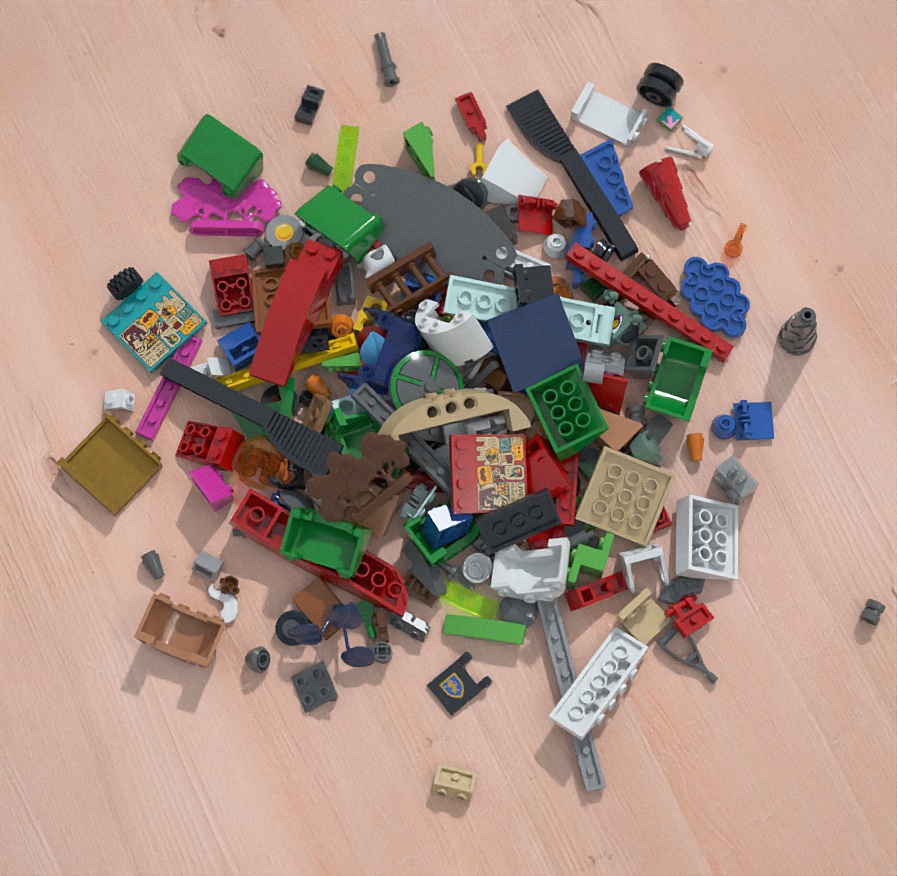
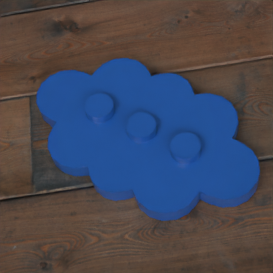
(715, 297)

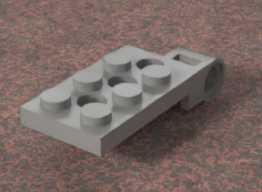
(600, 361)

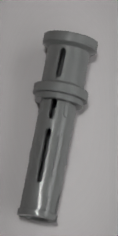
(388, 67)

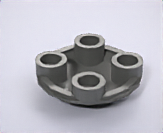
(295, 499)
(518, 611)

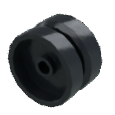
(660, 85)

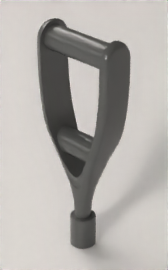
(690, 658)

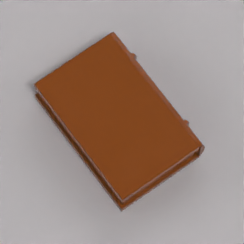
(316, 603)

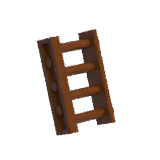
(400, 268)

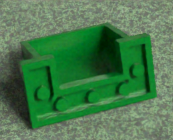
(350, 431)

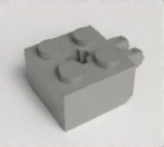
(734, 481)

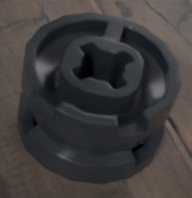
(604, 250)

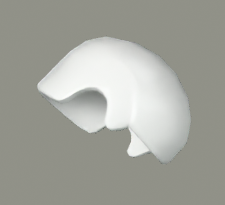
(477, 568)

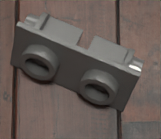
(416, 629)

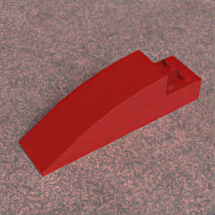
(295, 311)

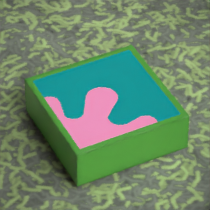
(669, 119)

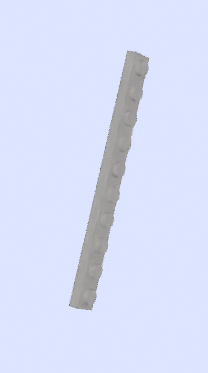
(565, 676)

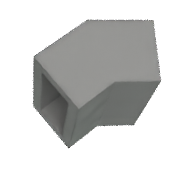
(207, 565)

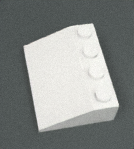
(706, 539)

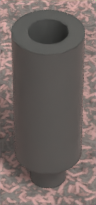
(580, 538)

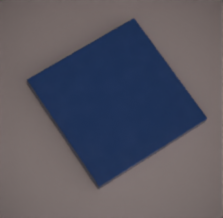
(534, 342)

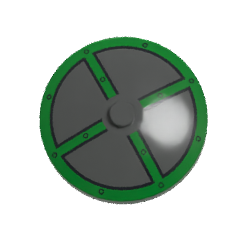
(422, 374)

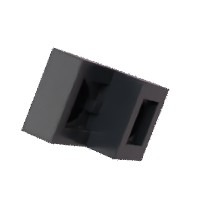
(309, 105)

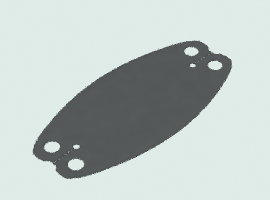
(427, 211)

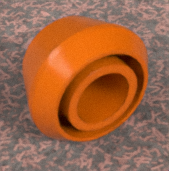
(341, 325)

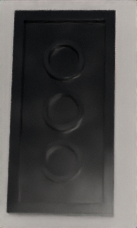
(518, 520)

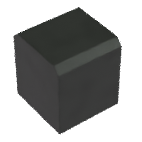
(274, 257)

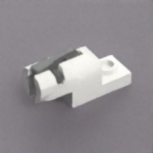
(475, 425)

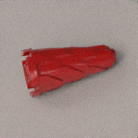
(666, 189)

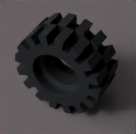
(124, 283)

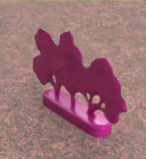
(212, 200)

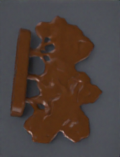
(354, 477)

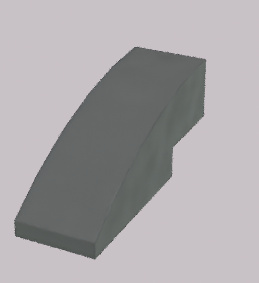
(429, 576)

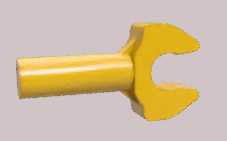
(479, 161)

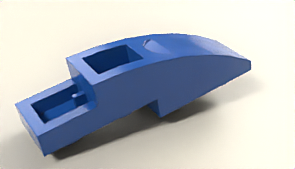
(582, 237)

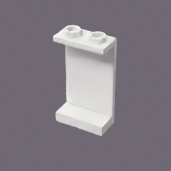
(608, 116)

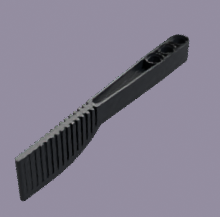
(548, 137)
(292, 439)

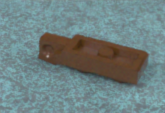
(659, 283)

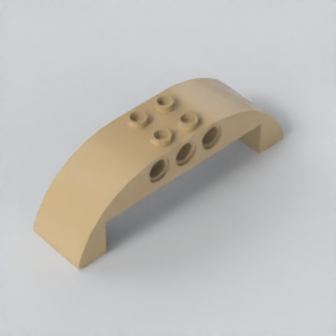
(451, 407)

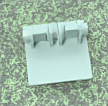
(425, 498)

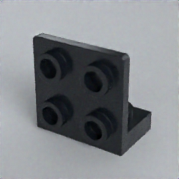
(532, 283)

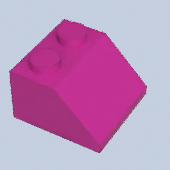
(212, 487)

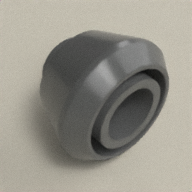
(258, 659)

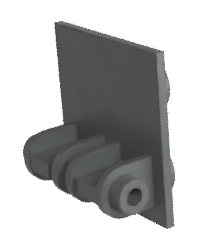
(314, 686)

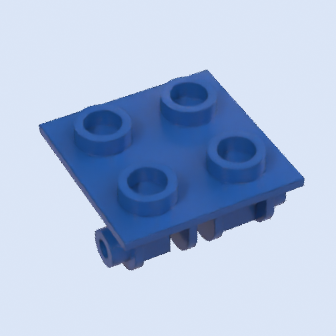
(753, 420)

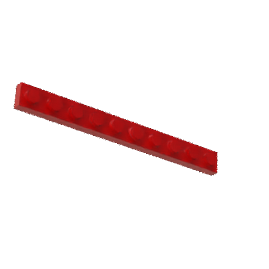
(648, 301)
(567, 498)

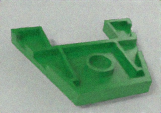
(283, 407)

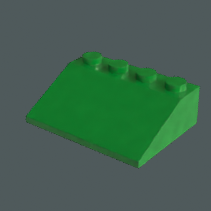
(567, 411)

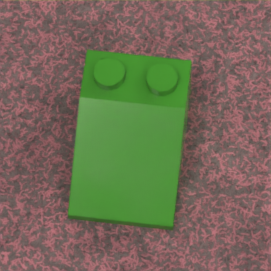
(419, 146)

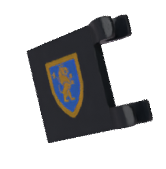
(455, 686)

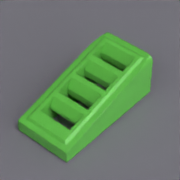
(344, 363)

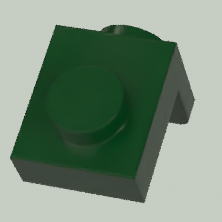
(593, 288)

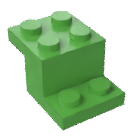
(588, 560)

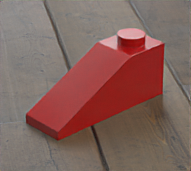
(596, 591)

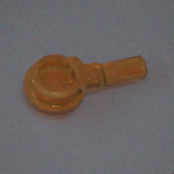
(734, 248)

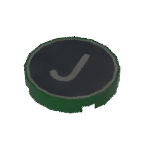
(473, 190)

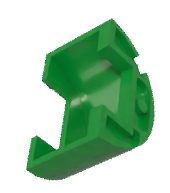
(678, 379)
(446, 552)

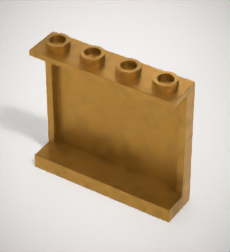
(111, 464)

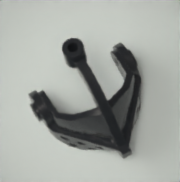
(296, 483)

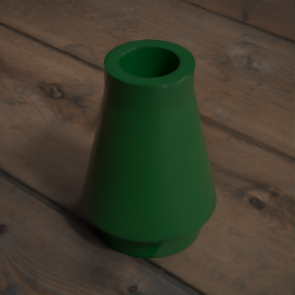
(318, 164)

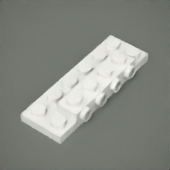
(599, 684)

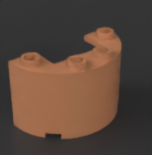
(179, 631)

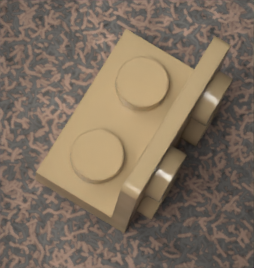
(643, 617)

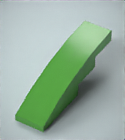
(484, 629)

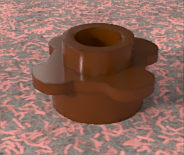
(229, 585)

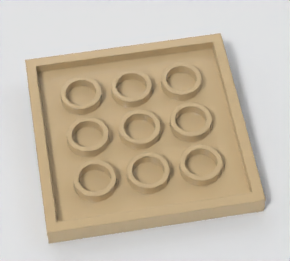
(625, 496)

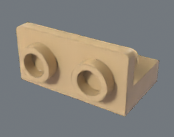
(454, 783)

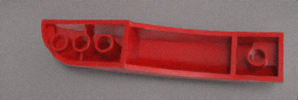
(374, 580)

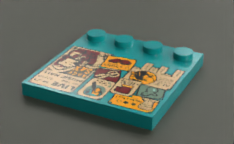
(154, 322)

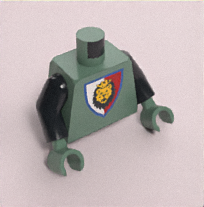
(626, 323)

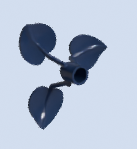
(343, 617)

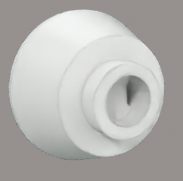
(556, 246)

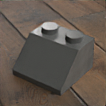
(643, 356)

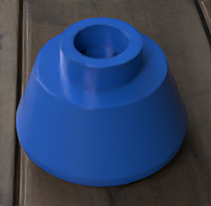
(721, 430)

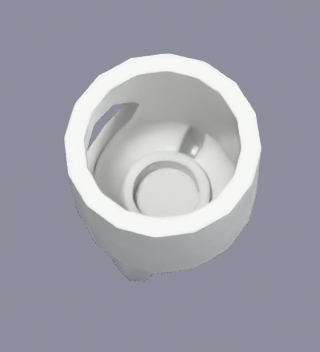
(376, 260)

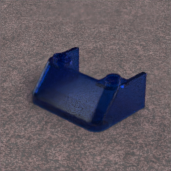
(399, 342)

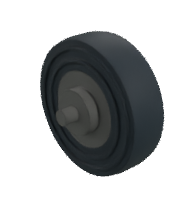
(287, 621)

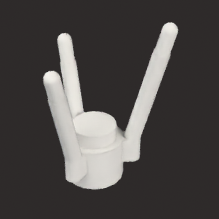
(703, 146)

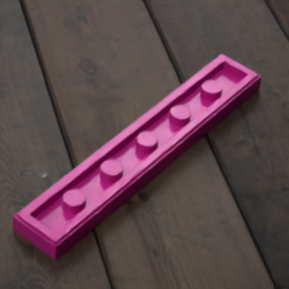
(166, 393)

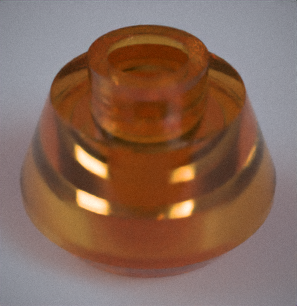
(293, 250)

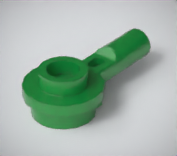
(367, 611)

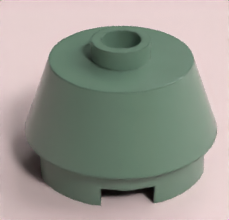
(646, 449)

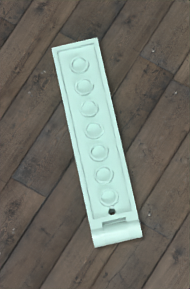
(491, 299)

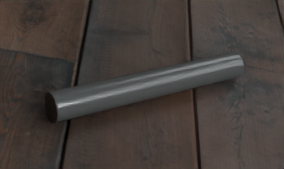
(482, 375)

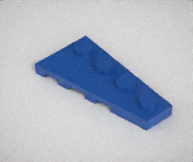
(605, 168)

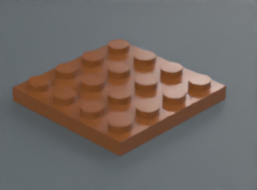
(264, 288)

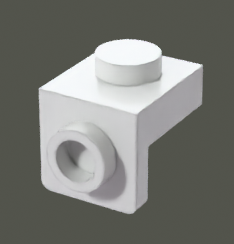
(119, 400)

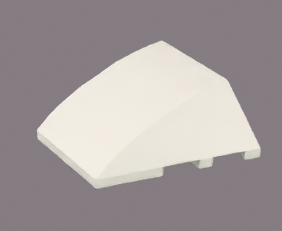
(512, 175)

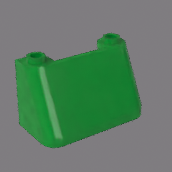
(222, 156)
(341, 221)
(329, 544)

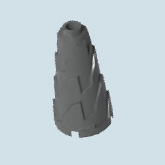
(799, 332)

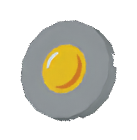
(283, 231)

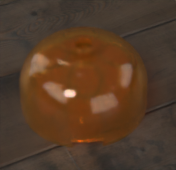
(255, 453)

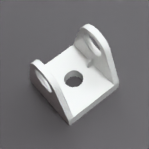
(640, 554)

